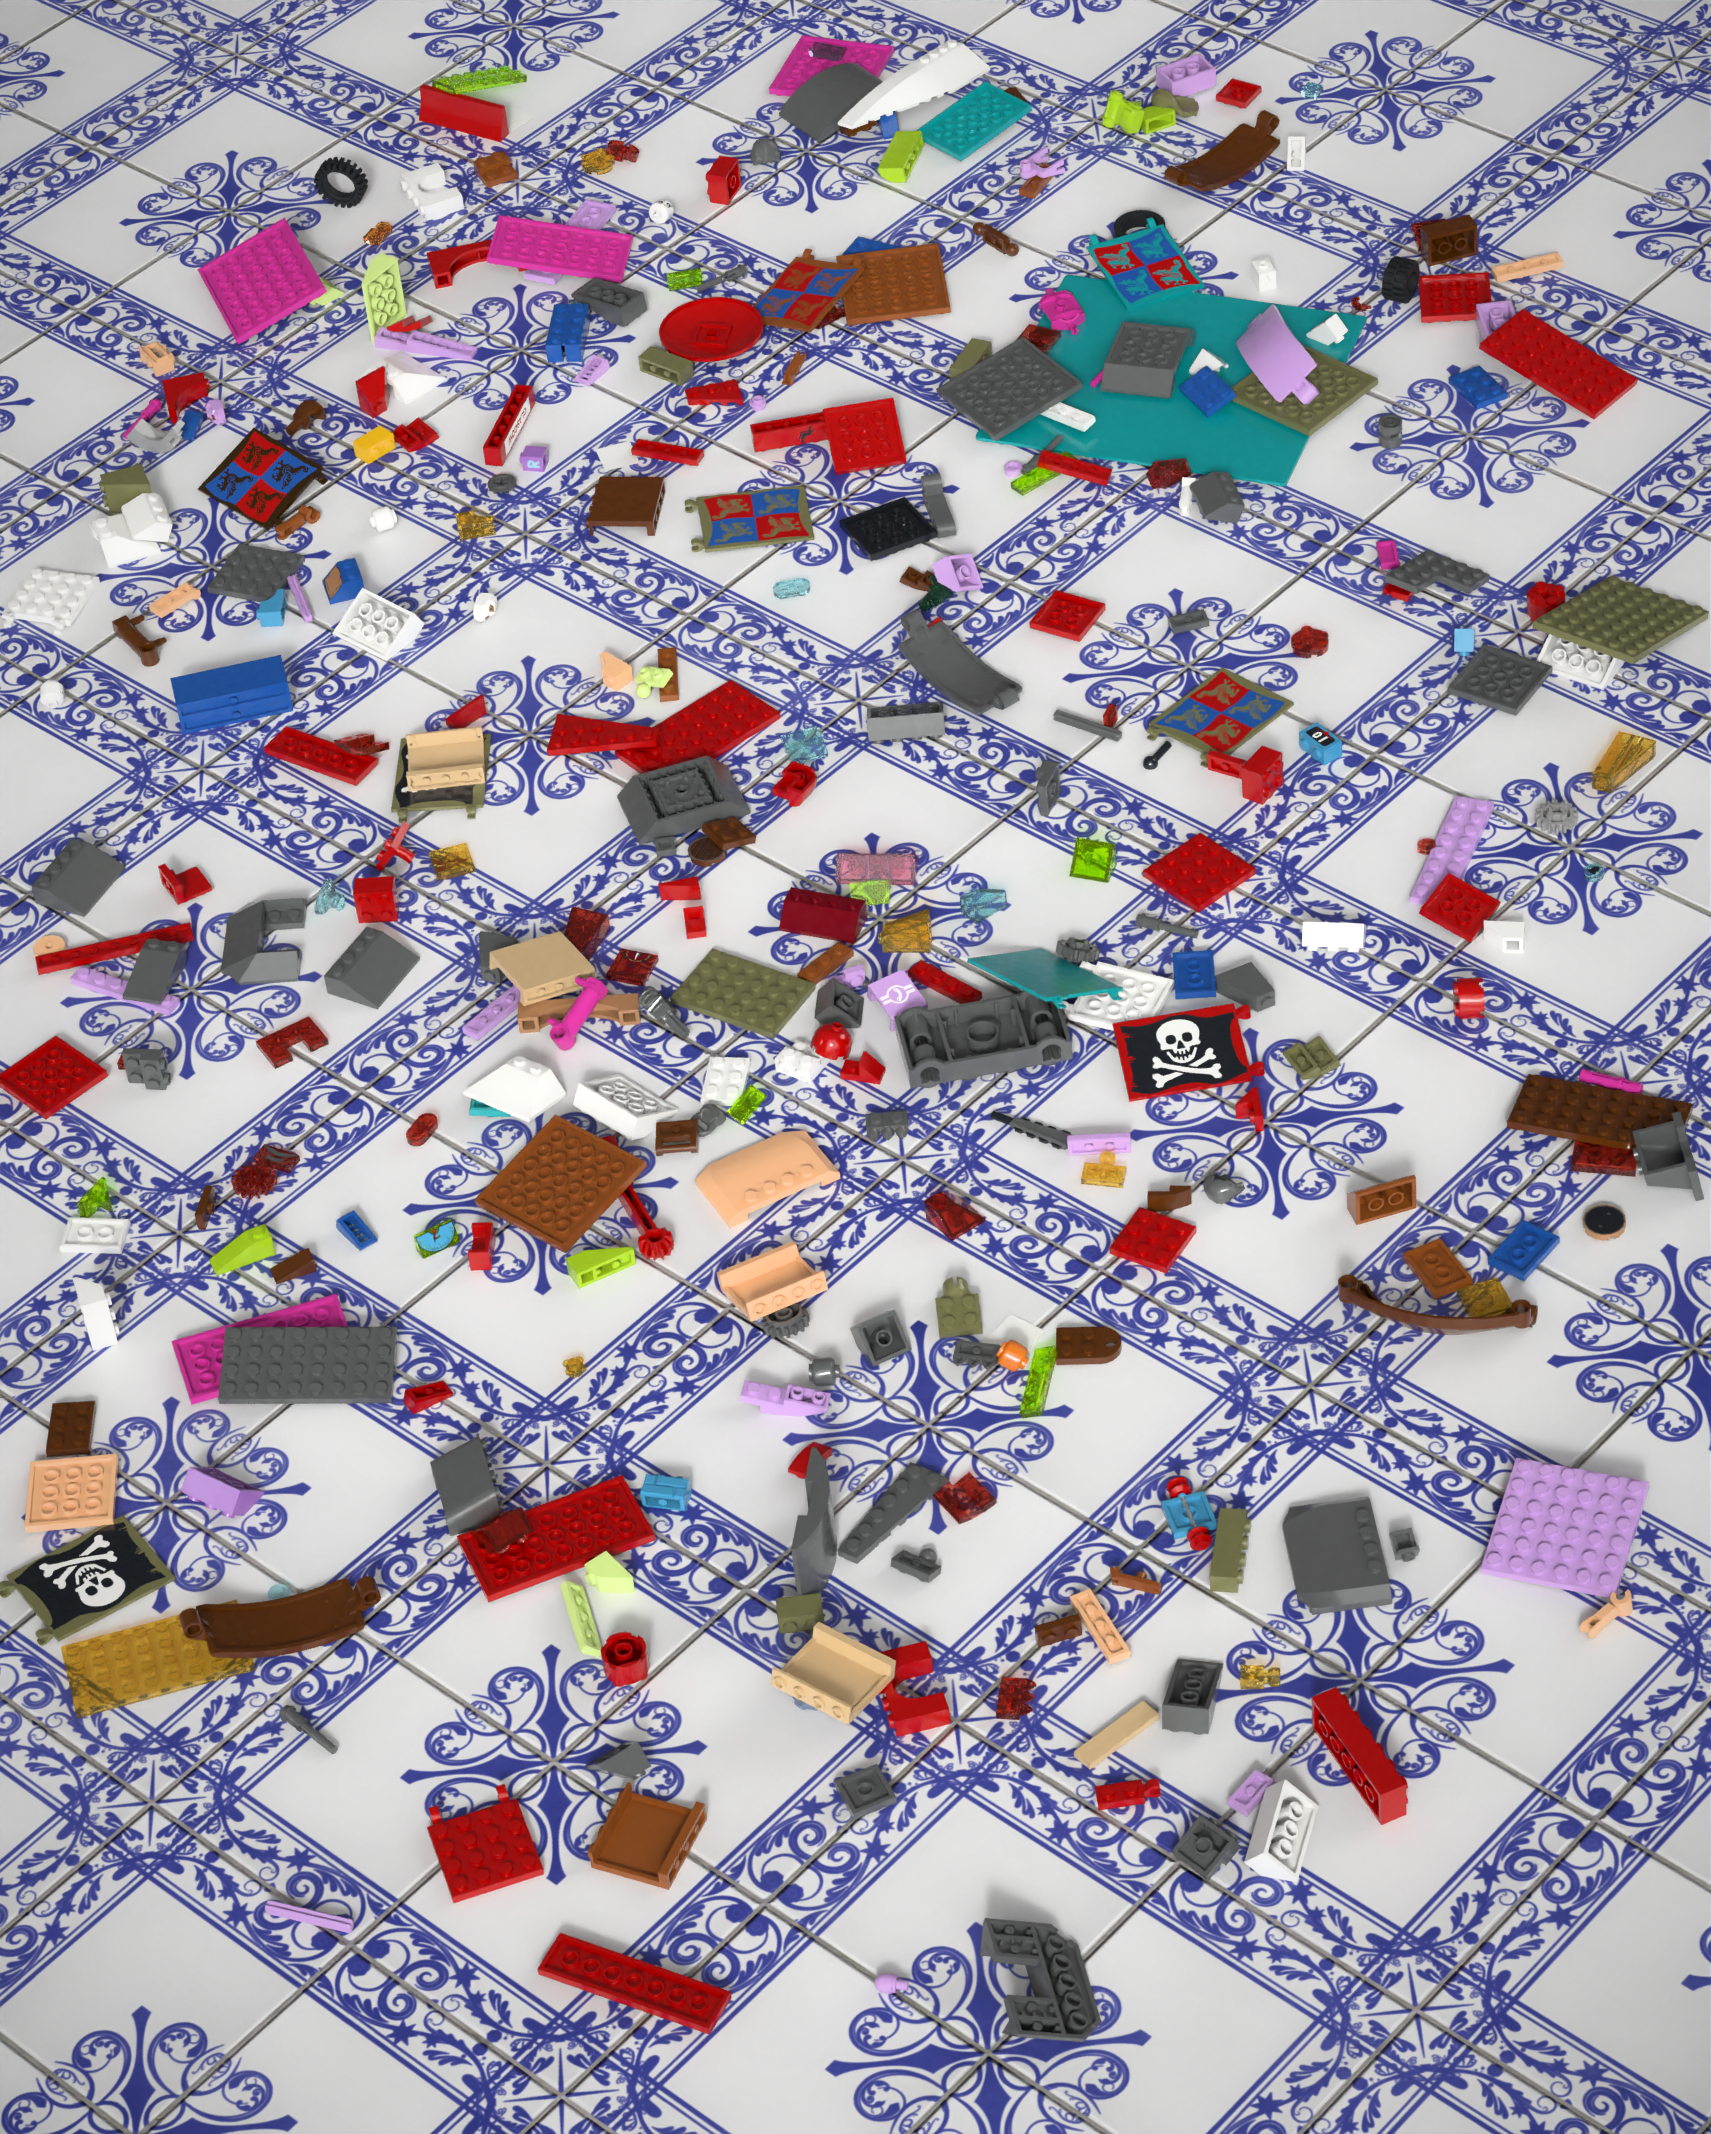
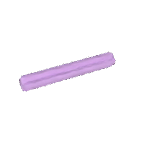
(300, 598)
(309, 1916)

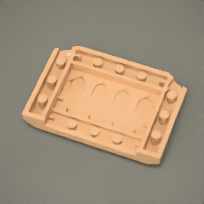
(764, 1175)

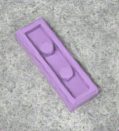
(1098, 1143)

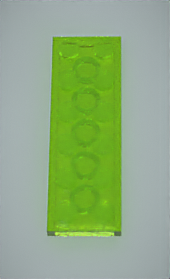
(479, 80)

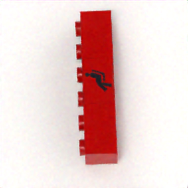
(788, 432)

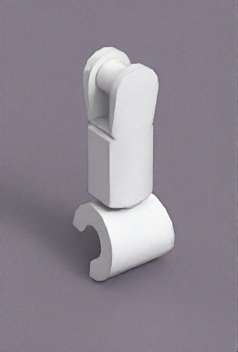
(1186, 496)

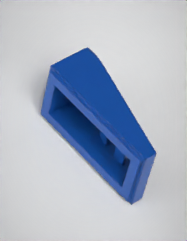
(352, 1218)

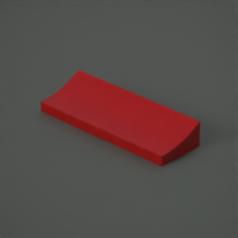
(463, 113)

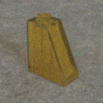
(907, 934)

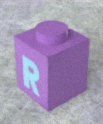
(534, 458)

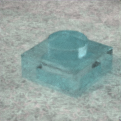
(1312, 90)

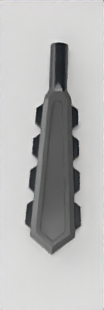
(1045, 1134)

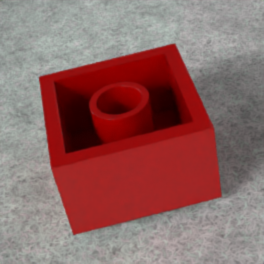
(723, 180)
(1262, 775)
(376, 899)

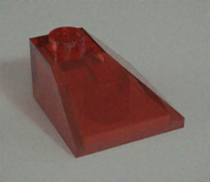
(951, 1214)

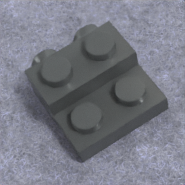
(1048, 786)
(147, 1067)
(1206, 1847)

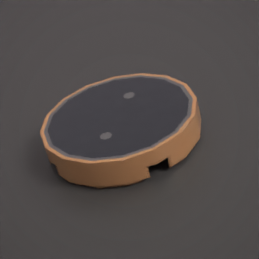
(1604, 1222)

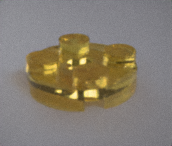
(597, 161)

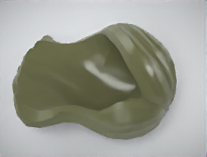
(1182, 105)

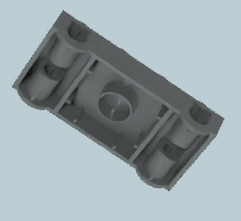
(981, 1038)

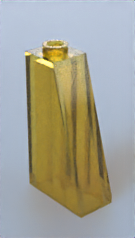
(1622, 760)

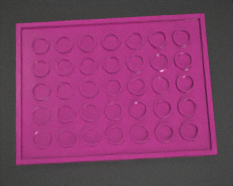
(261, 281)

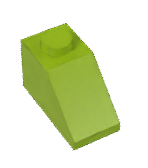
(1157, 119)

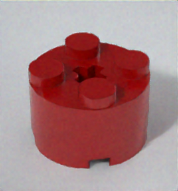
(1543, 599)
(1469, 998)
(625, 1659)

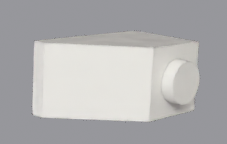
(1328, 331)

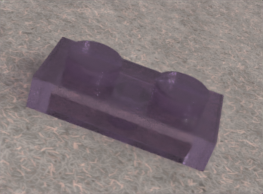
(826, 51)

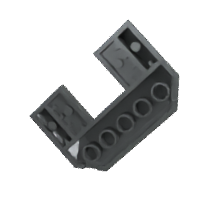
(245, 937)
(1062, 1992)

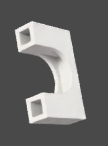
(431, 204)

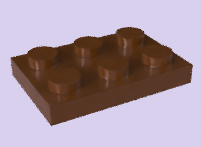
(71, 1428)

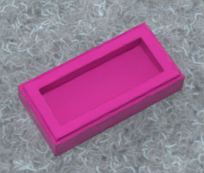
(1387, 555)

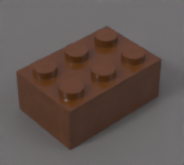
(1448, 240)

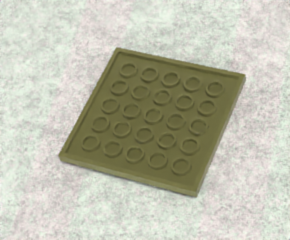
(1338, 388)

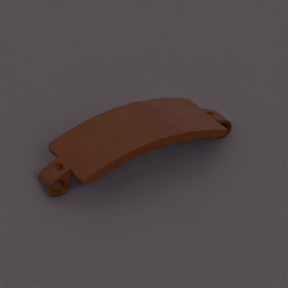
(1231, 158)
(283, 1623)

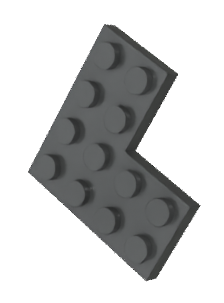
(1433, 568)

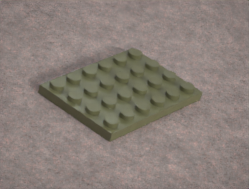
(743, 993)

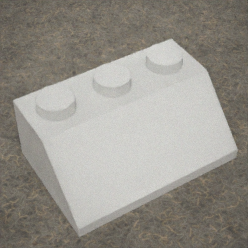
(147, 518)
(1333, 936)
(96, 1313)

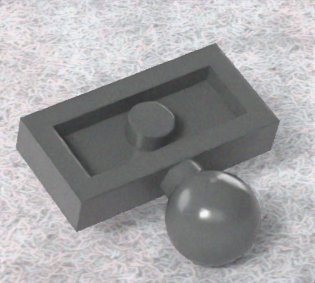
(919, 1566)

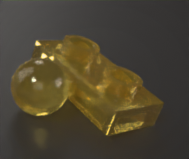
(1105, 1173)

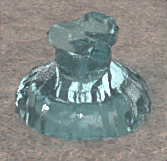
(328, 898)

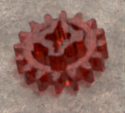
(254, 1180)

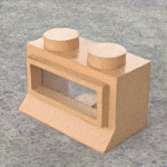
(157, 357)

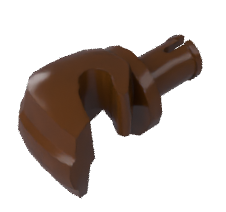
(301, 420)

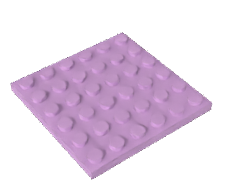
(1565, 1528)

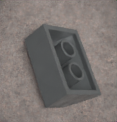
(1218, 497)

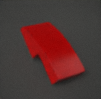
(800, 1463)

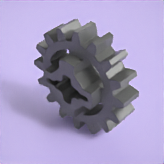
(1077, 950)

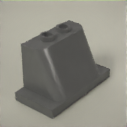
(1667, 1156)

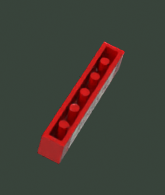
(508, 425)

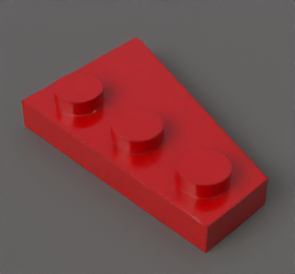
(718, 392)

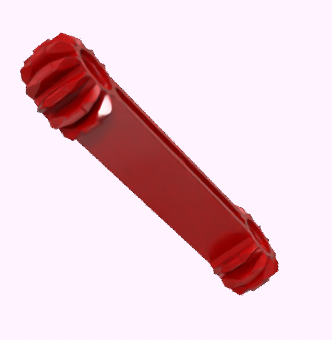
(653, 1241)

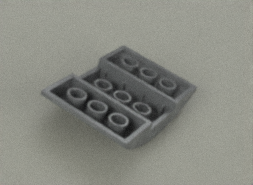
(827, 98)
(815, 1533)

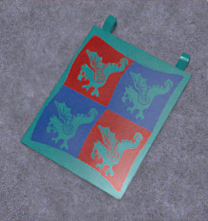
(1144, 266)

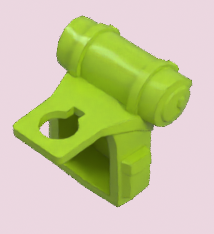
(1123, 113)

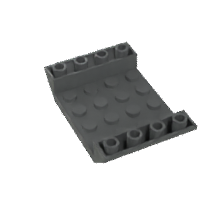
(1145, 359)

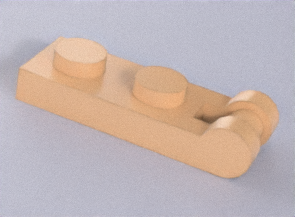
(174, 599)

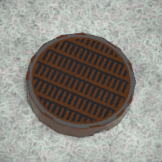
(705, 852)

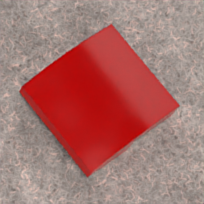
(409, 324)
(415, 435)

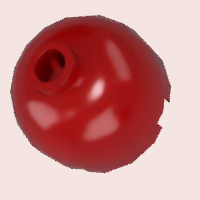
(832, 1041)

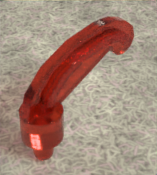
(1357, 306)

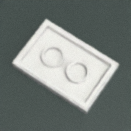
(95, 1235)

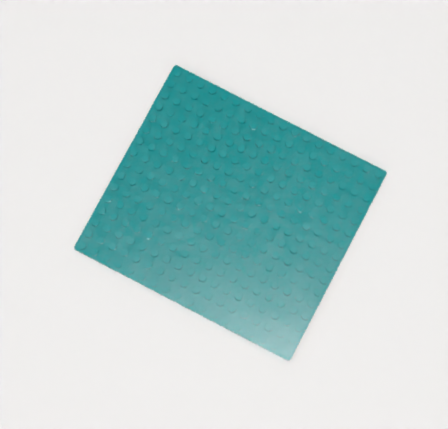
(1160, 429)

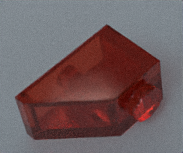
(1167, 472)

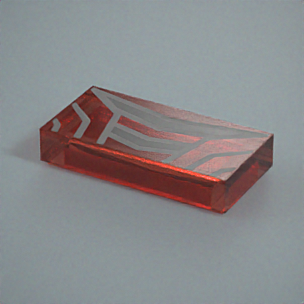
(278, 1158)

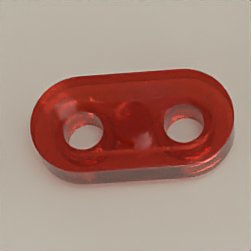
(422, 1129)

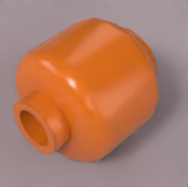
(1012, 1355)

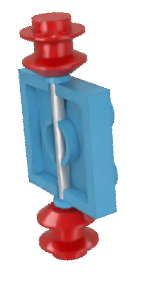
(1188, 1514)

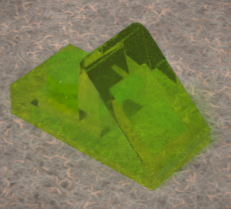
(96, 1197)

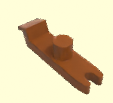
(793, 368)
(1136, 1582)

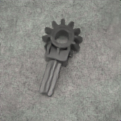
(662, 1010)

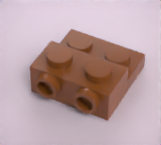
(494, 169)

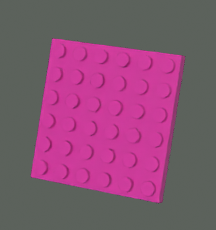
(801, 66)

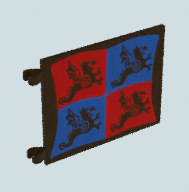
(261, 479)

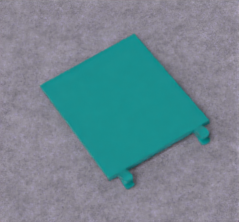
(1045, 975)

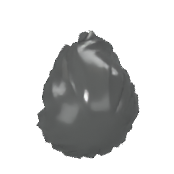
(765, 151)
(1221, 1188)

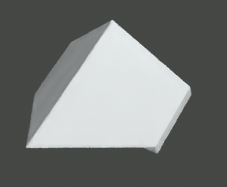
(1208, 359)

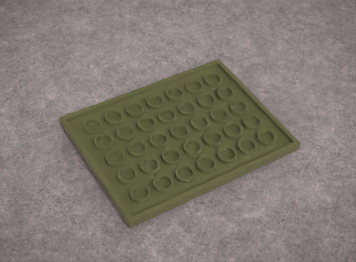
(1621, 619)

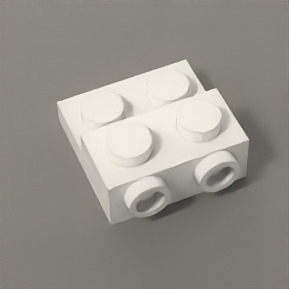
(800, 1062)

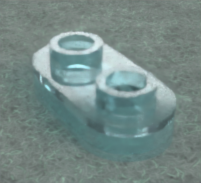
(791, 588)

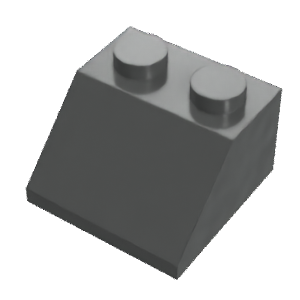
(838, 1004)
(881, 1338)

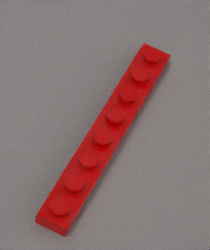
(110, 949)

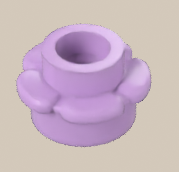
(758, 403)

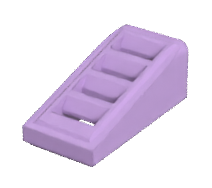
(593, 362)

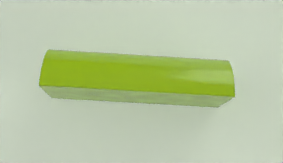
(901, 156)

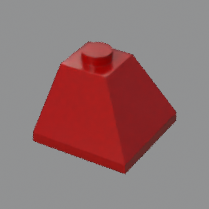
(373, 392)

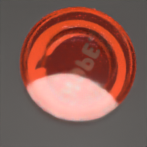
(1425, 845)

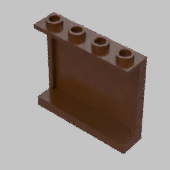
(627, 503)

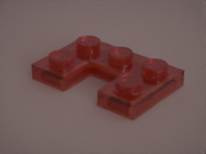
(275, 1044)

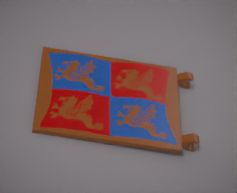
(806, 292)

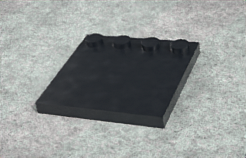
(888, 529)

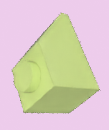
(608, 1575)

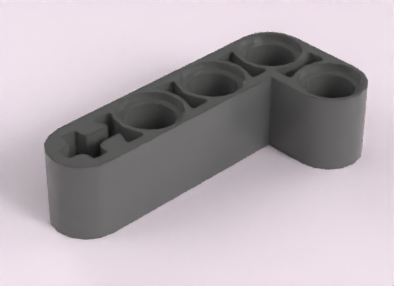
(937, 506)

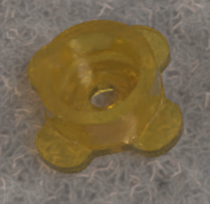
(574, 1367)

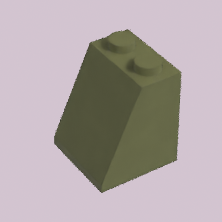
(123, 486)

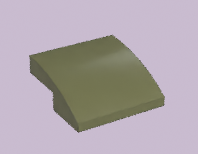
(1311, 1059)

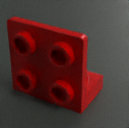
(185, 884)

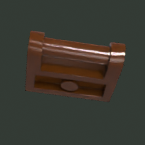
(676, 1132)

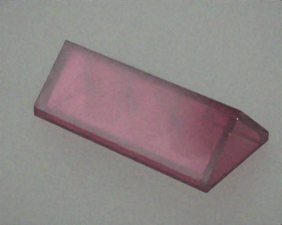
(897, 868)

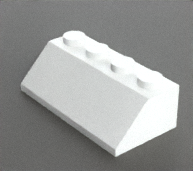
(1281, 1832)

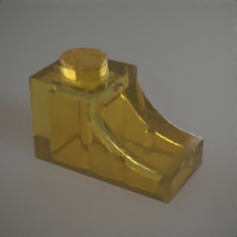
(474, 526)

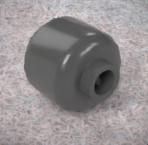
(824, 1371)

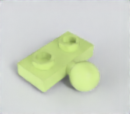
(653, 677)

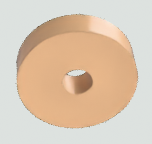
(48, 945)

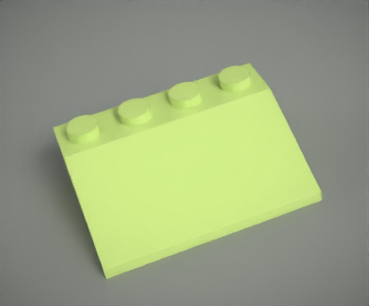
(383, 293)

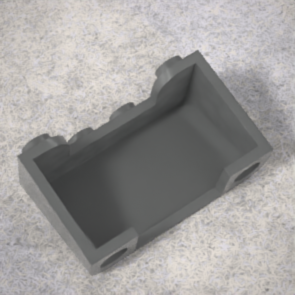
(467, 1487)

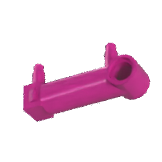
(564, 1031)

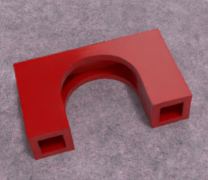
(913, 1714)

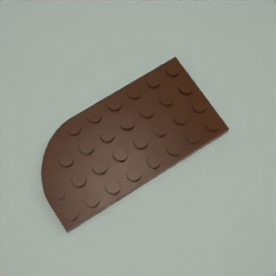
(1589, 1112)

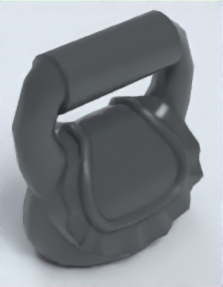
(710, 1116)

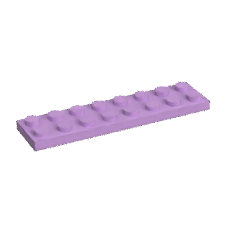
(589, 215)
(1454, 845)

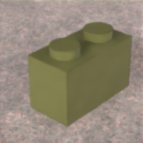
(799, 1612)

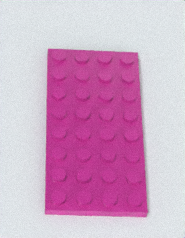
(560, 249)
(202, 1353)

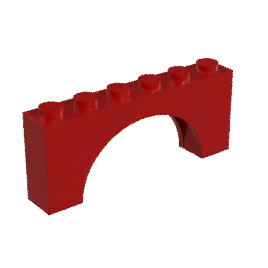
(448, 262)

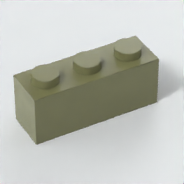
(973, 353)
(666, 366)

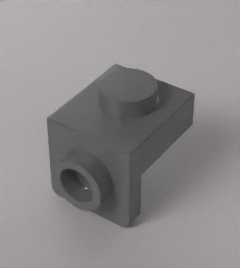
(1404, 1545)

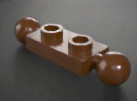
(995, 239)

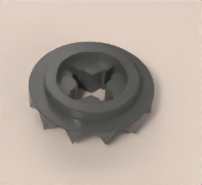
(495, 483)

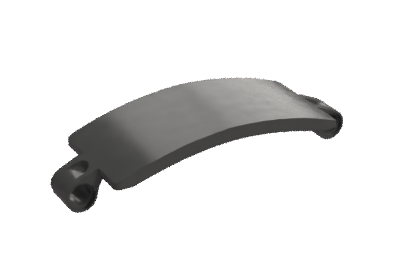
(954, 668)

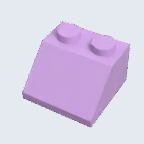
(958, 573)

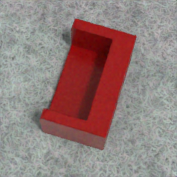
(483, 1246)

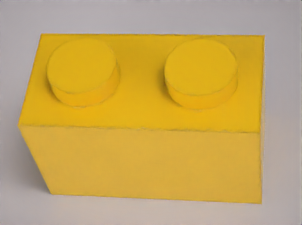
(374, 444)

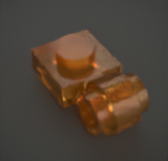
(377, 235)

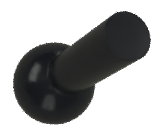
(1151, 762)

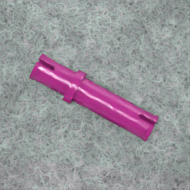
(1610, 1081)

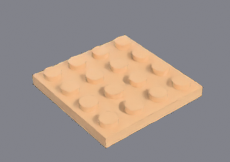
(71, 1493)

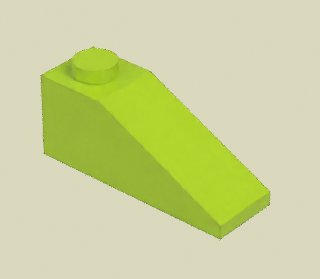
(245, 1249)
(598, 1263)

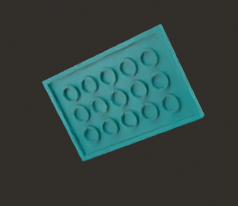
(973, 121)

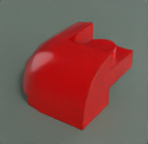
(796, 784)

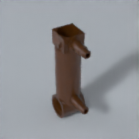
(147, 650)

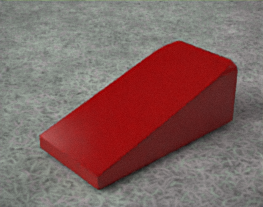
(680, 889)
(425, 1396)

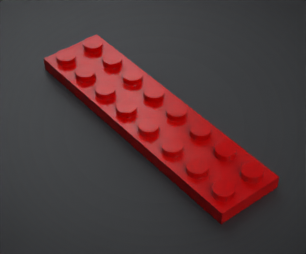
(634, 1983)

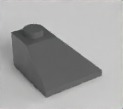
(623, 1761)

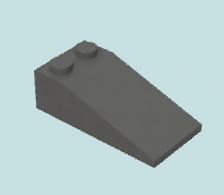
(612, 301)
(155, 971)
(1191, 1696)

